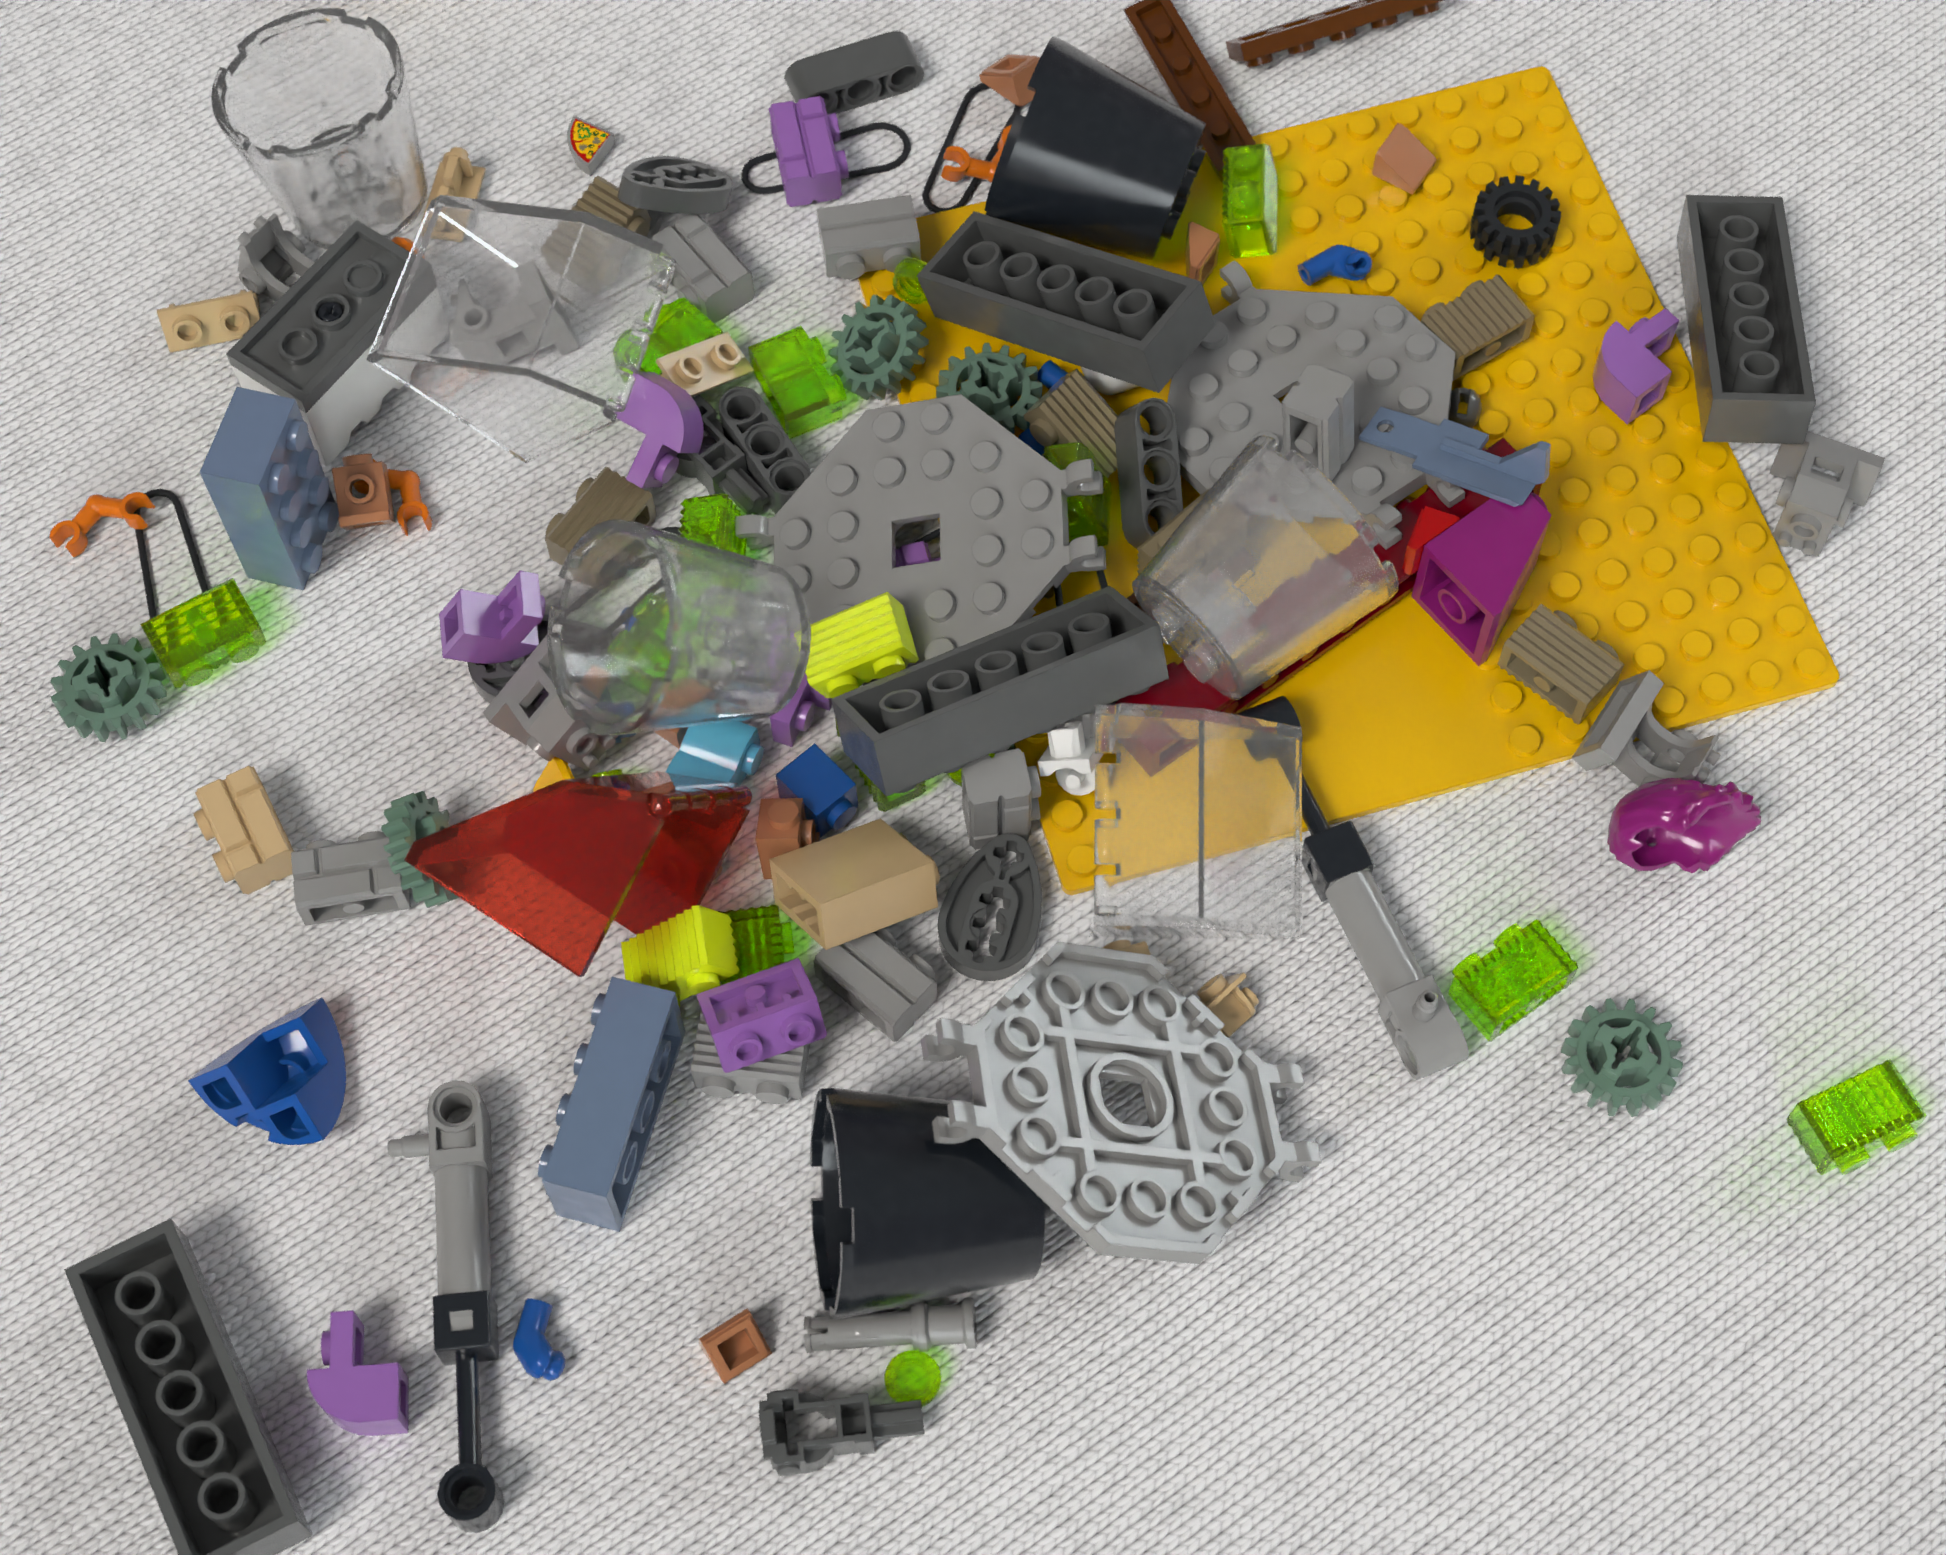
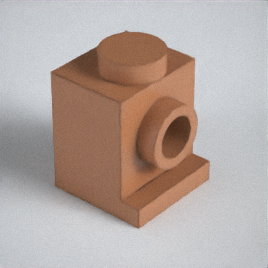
(372, 509)
(782, 829)

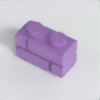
(806, 151)

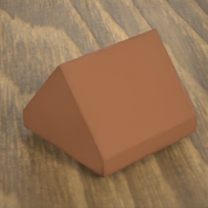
(734, 1346)

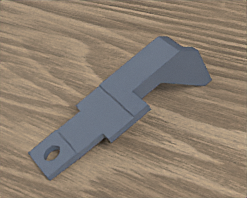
(1457, 456)

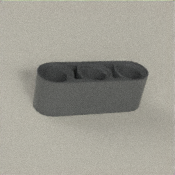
(857, 72)
(759, 435)
(1161, 455)

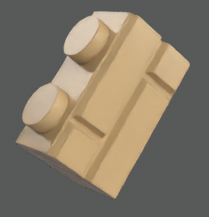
(246, 829)

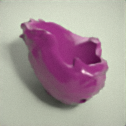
(1684, 819)

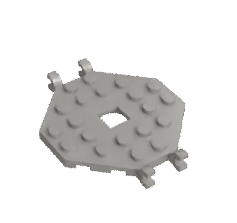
(1258, 352)
(919, 462)
(1042, 1110)

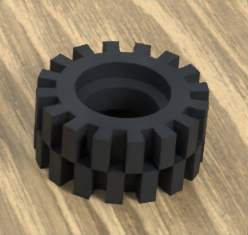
(1521, 201)

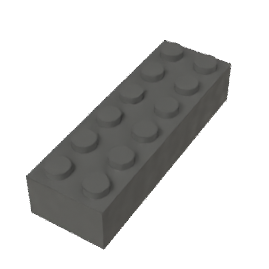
(1067, 300)
(1744, 320)
(999, 690)
(186, 1398)

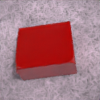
(1428, 526)

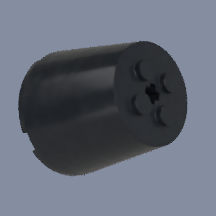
(1096, 157)
(912, 1214)

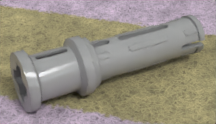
(921, 1326)

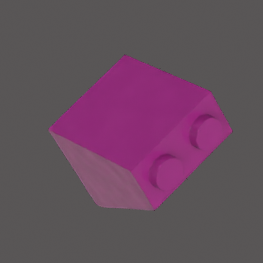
(1479, 570)

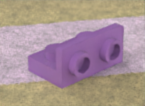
(762, 1015)

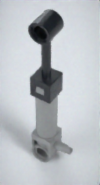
(1342, 874)
(464, 1309)

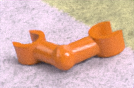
(970, 166)
(408, 484)
(92, 511)

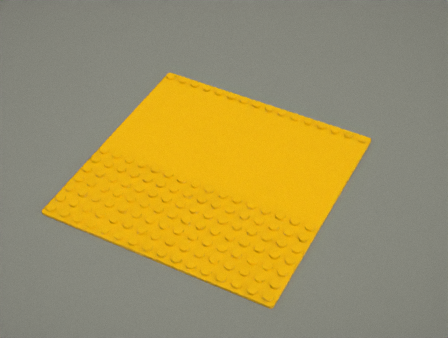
(1647, 522)

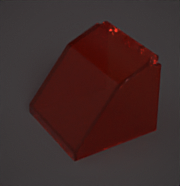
(588, 855)

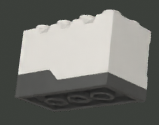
(321, 334)

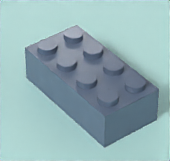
(270, 488)
(612, 1103)

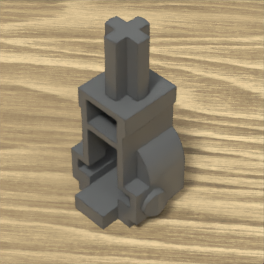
(722, 466)
(856, 1425)

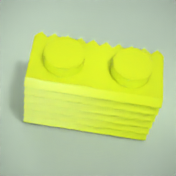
(859, 646)
(683, 953)

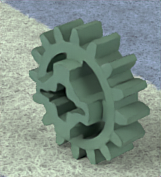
(878, 347)
(993, 384)
(84, 687)
(411, 820)
(1642, 1070)

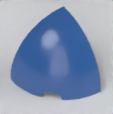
(281, 1077)

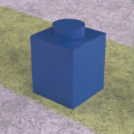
(825, 789)

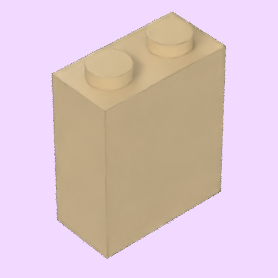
(854, 883)

